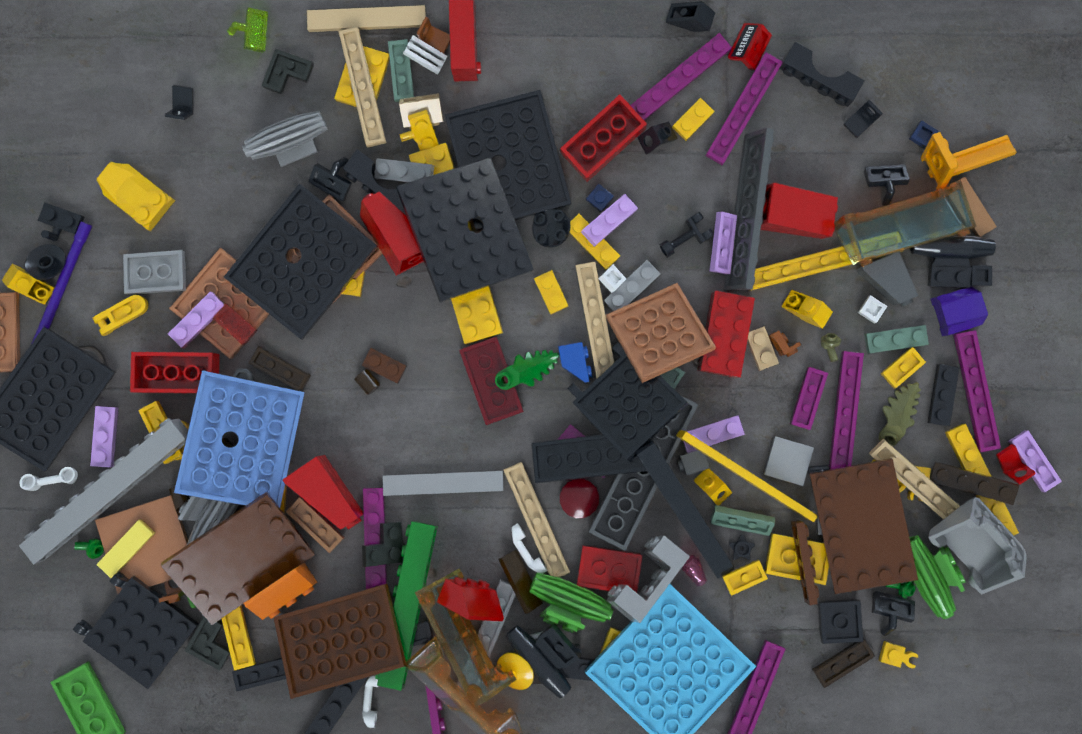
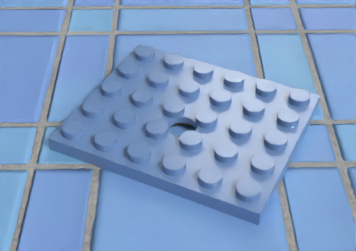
(266, 429)

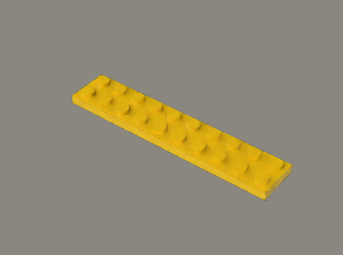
(474, 310)

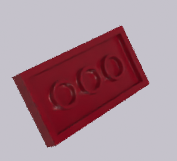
(482, 365)

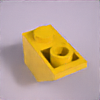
(21, 282)
(807, 308)

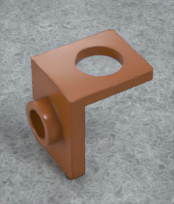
(433, 36)
(173, 594)

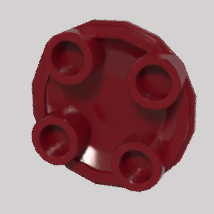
(579, 498)

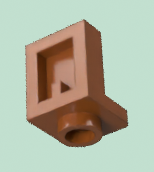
(780, 342)

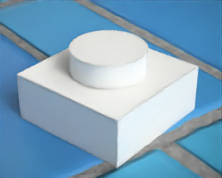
(612, 278)
(872, 309)

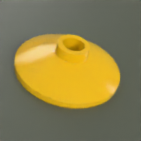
(521, 669)

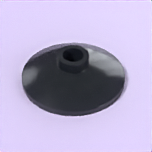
(45, 255)

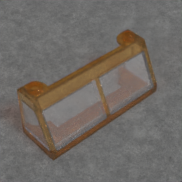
(434, 672)

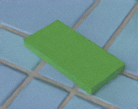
(87, 702)

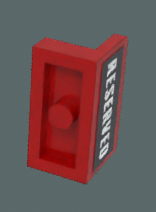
(750, 44)

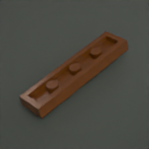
(806, 570)

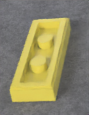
(126, 548)

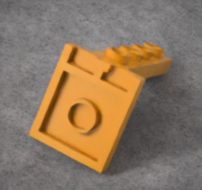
(946, 165)

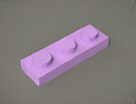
(609, 220)
(723, 243)
(196, 320)
(716, 432)
(104, 436)
(1035, 459)

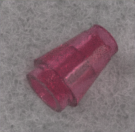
(694, 570)

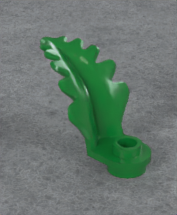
(526, 369)

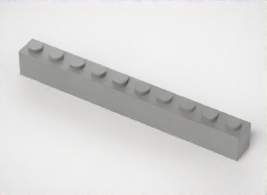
(105, 491)

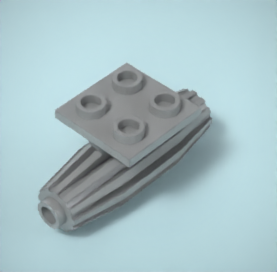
(287, 139)
(206, 514)

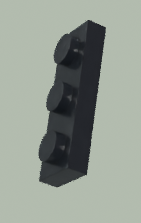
(943, 395)

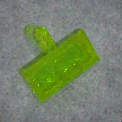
(254, 28)

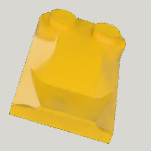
(134, 194)

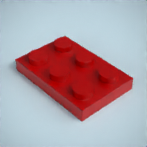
(608, 567)

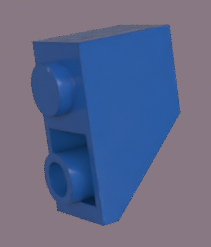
(573, 360)

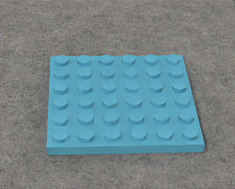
(670, 667)

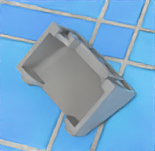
(982, 545)

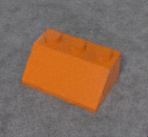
(282, 592)

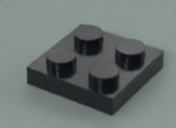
(840, 621)

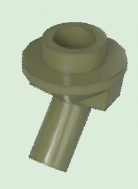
(829, 344)

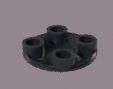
(551, 228)

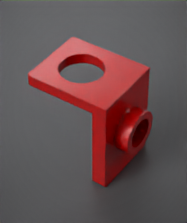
(1011, 463)

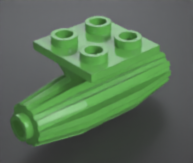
(935, 577)
(568, 603)

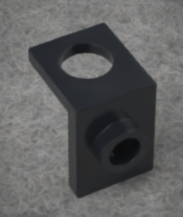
(181, 102)
(862, 119)
(660, 134)

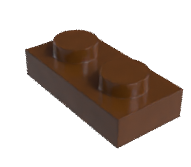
(384, 365)

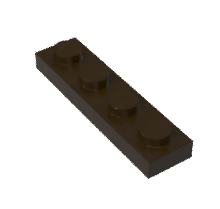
(974, 483)

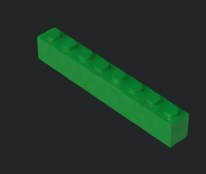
(413, 577)

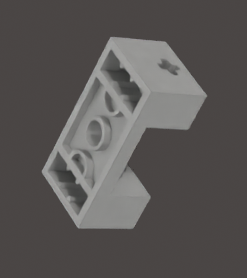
(670, 560)

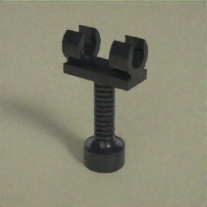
(668, 247)

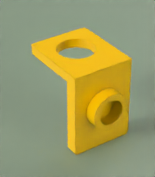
(712, 486)

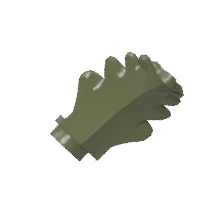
(899, 413)

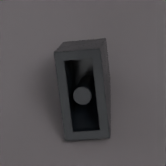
(691, 16)

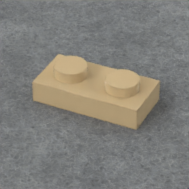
(762, 349)

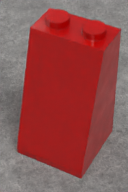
(799, 211)
(390, 232)
(326, 492)

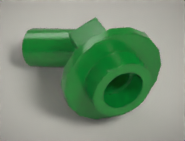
(93, 548)
(905, 589)

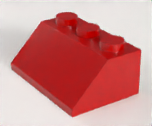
(471, 599)

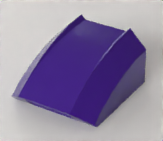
(959, 310)

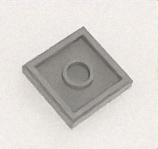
(788, 461)

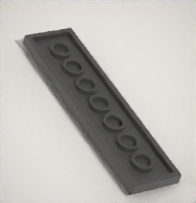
(749, 208)

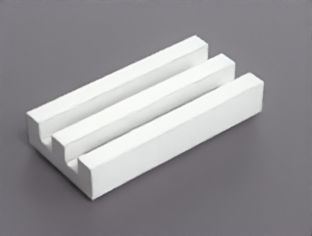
(414, 40)

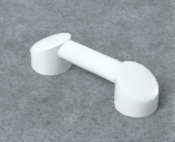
(33, 483)
(537, 564)
(369, 716)

